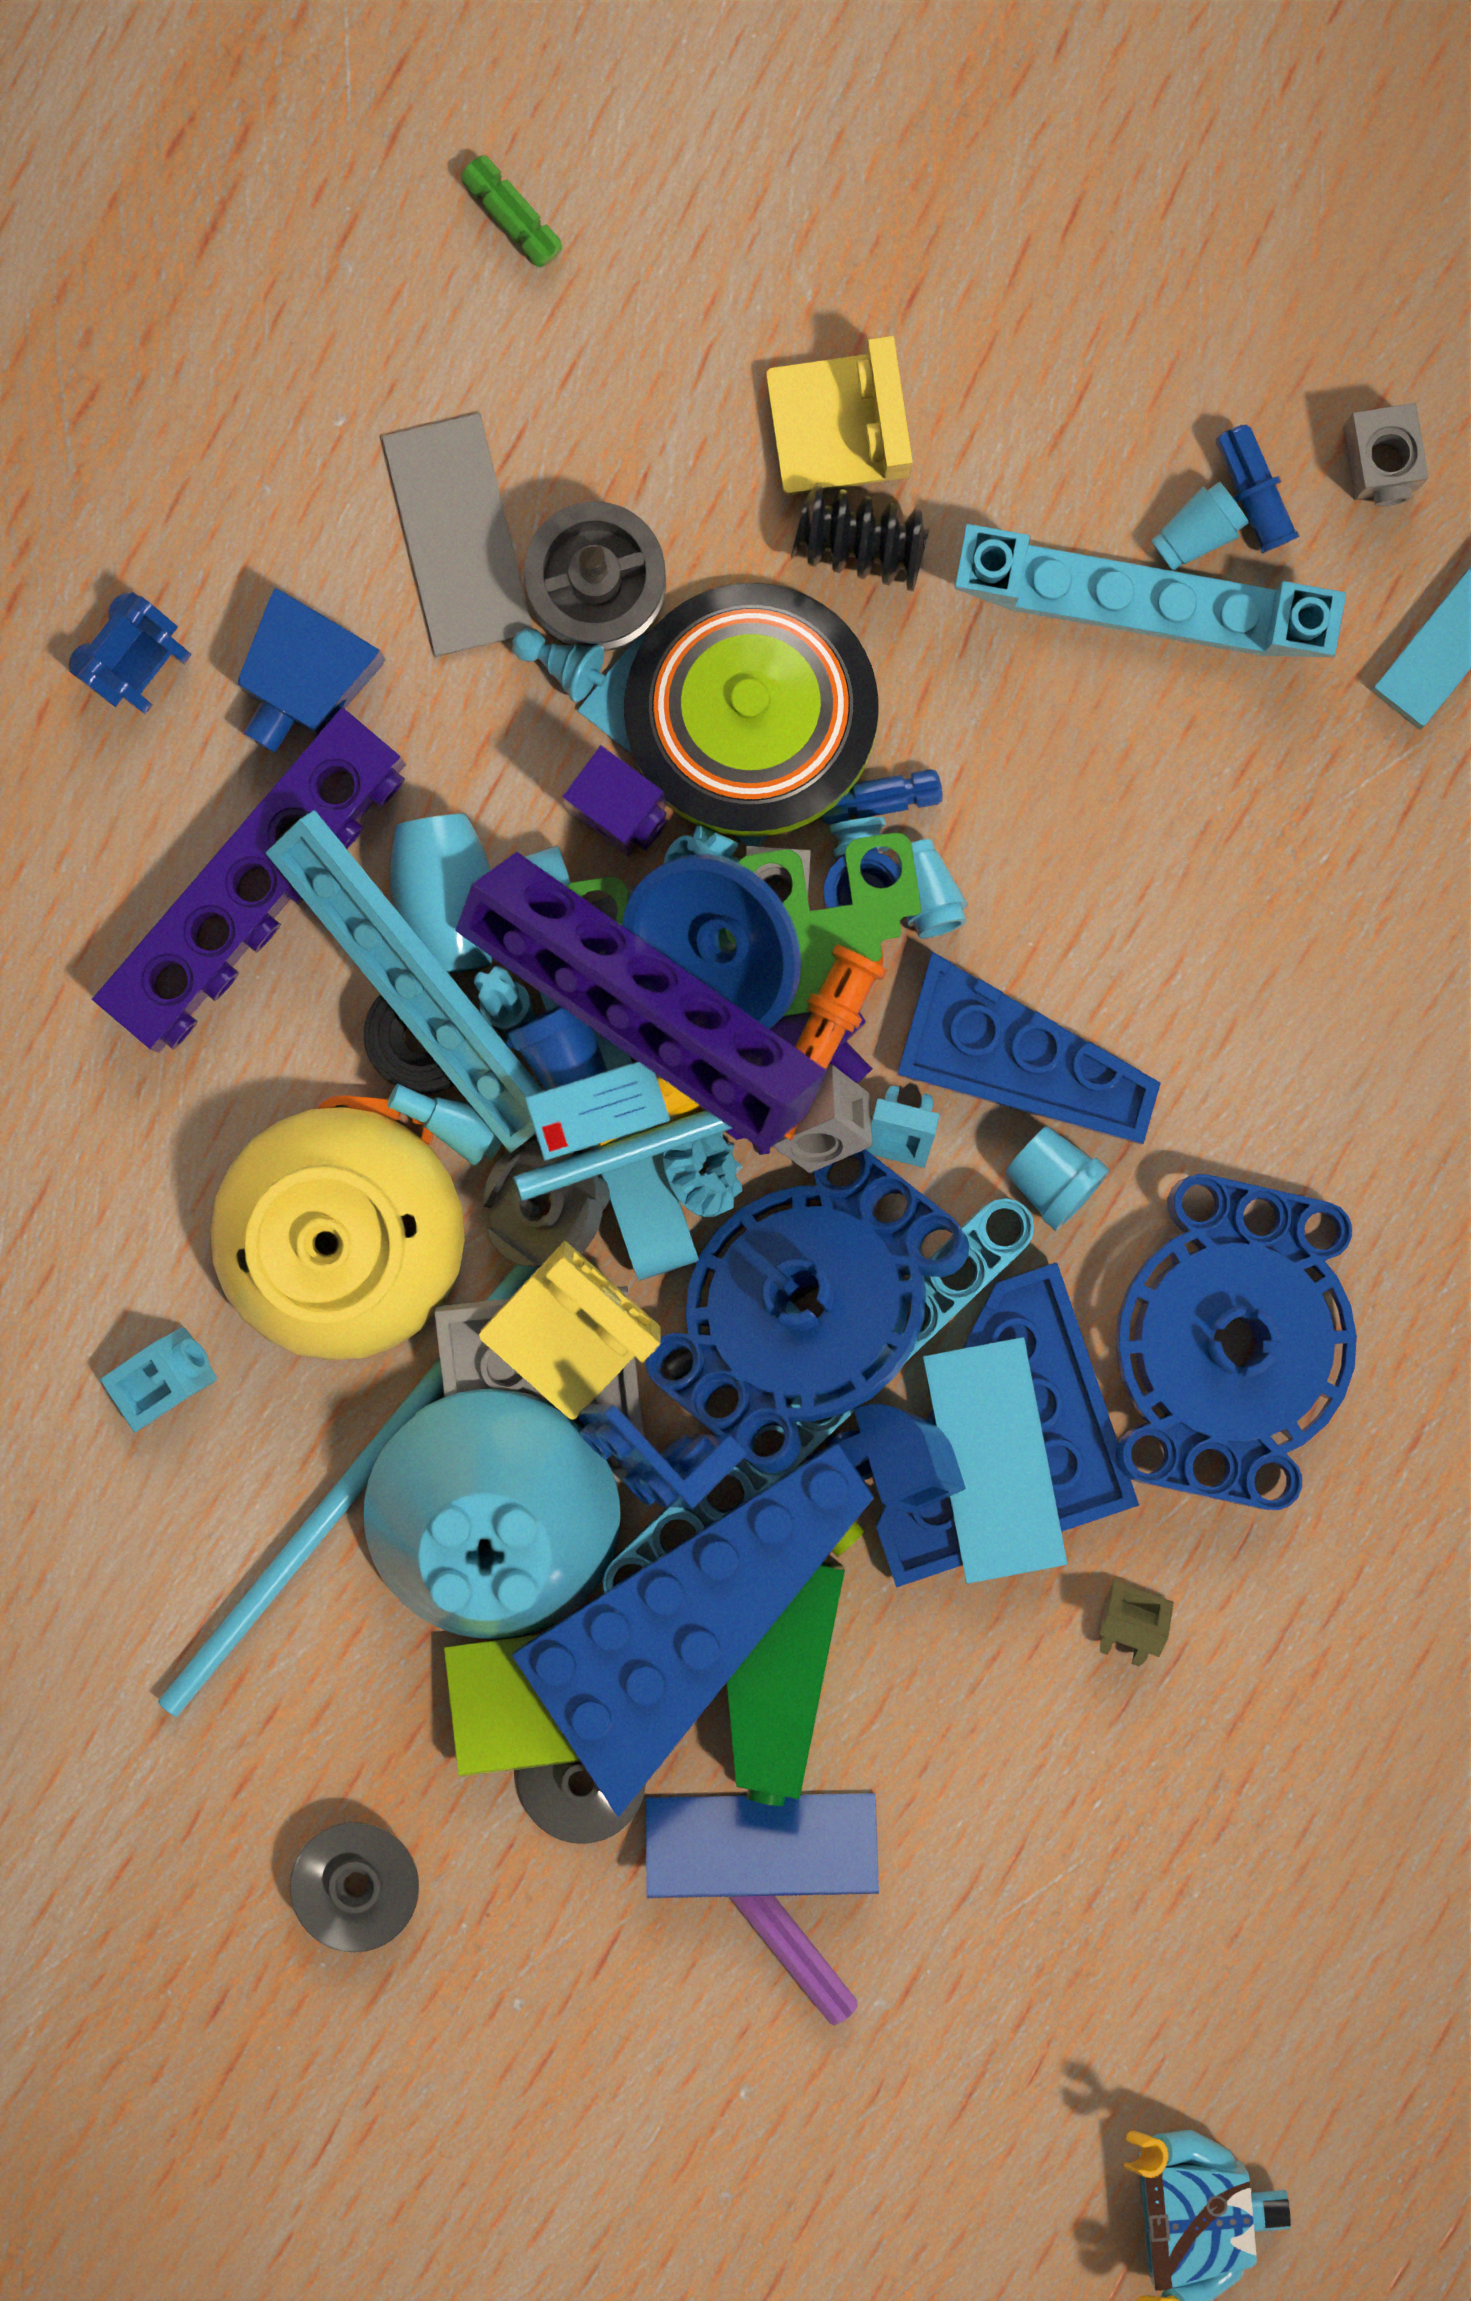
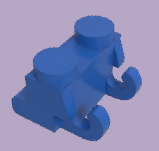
(127, 652)

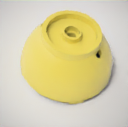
(346, 1177)

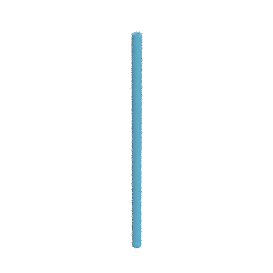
(312, 1531)

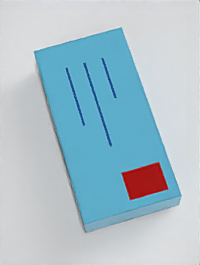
(596, 1109)

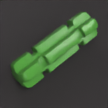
(511, 211)

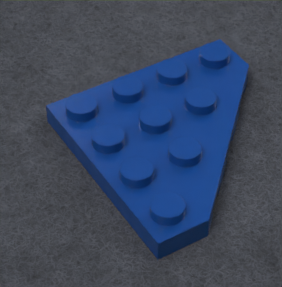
(1071, 1416)

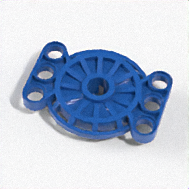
(799, 1357)
(1187, 1372)

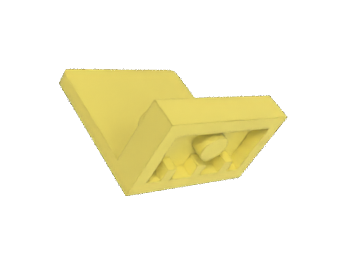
(840, 420)
(570, 1331)

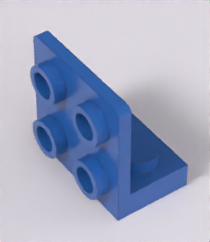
(672, 1479)

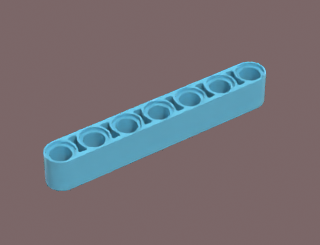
(639, 1191)

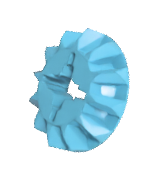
(709, 1192)

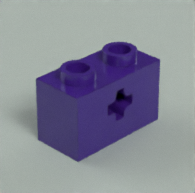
(617, 802)

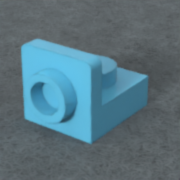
(159, 1378)

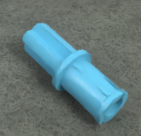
(503, 1001)

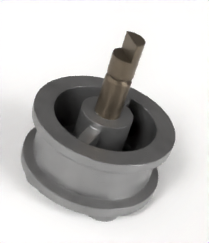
(595, 575)

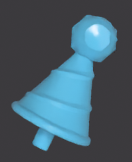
(572, 665)

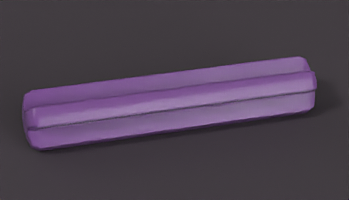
(799, 1956)

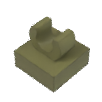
(1135, 1620)

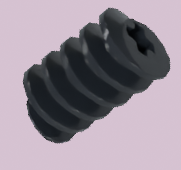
(861, 536)

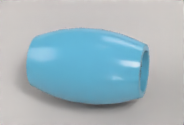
(429, 883)

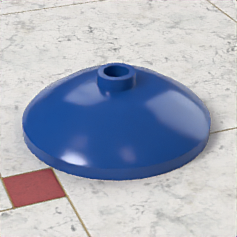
(685, 916)

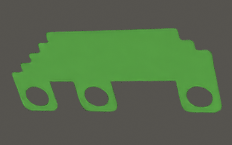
(857, 926)

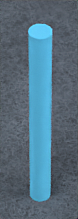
(617, 1154)

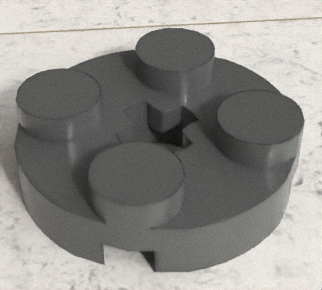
(516, 1228)

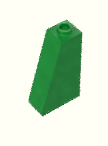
(779, 1692)

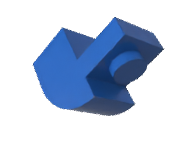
(904, 1454)

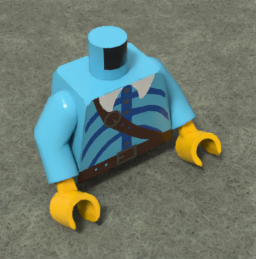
(1199, 2214)

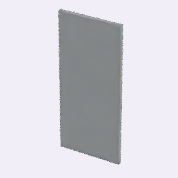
(457, 534)

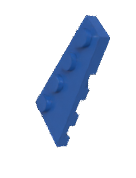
(1002, 1052)

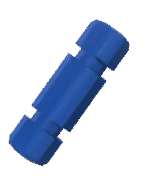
(887, 796)

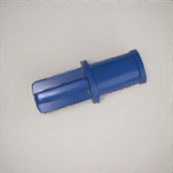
(1256, 488)

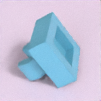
(902, 1130)

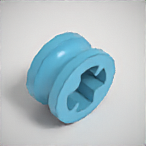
(853, 829)

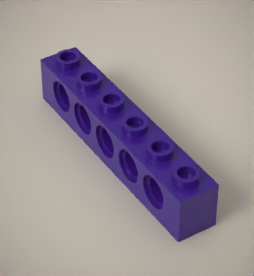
(132, 990)
(640, 1001)

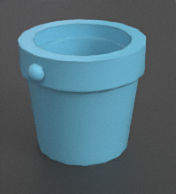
(1056, 1176)

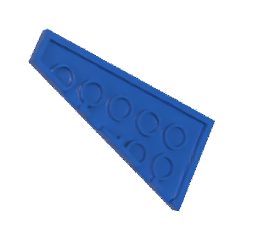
(662, 1643)

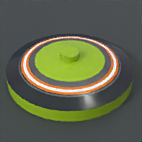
(751, 709)

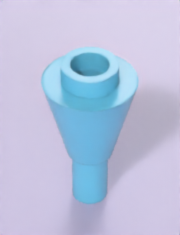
(450, 1121)

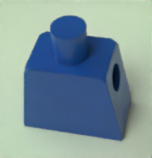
(301, 670)

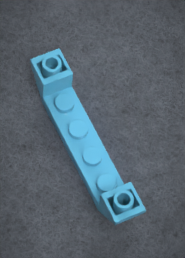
(1148, 600)

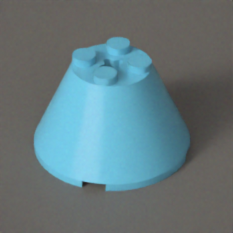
(491, 1514)

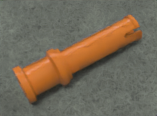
(837, 1006)

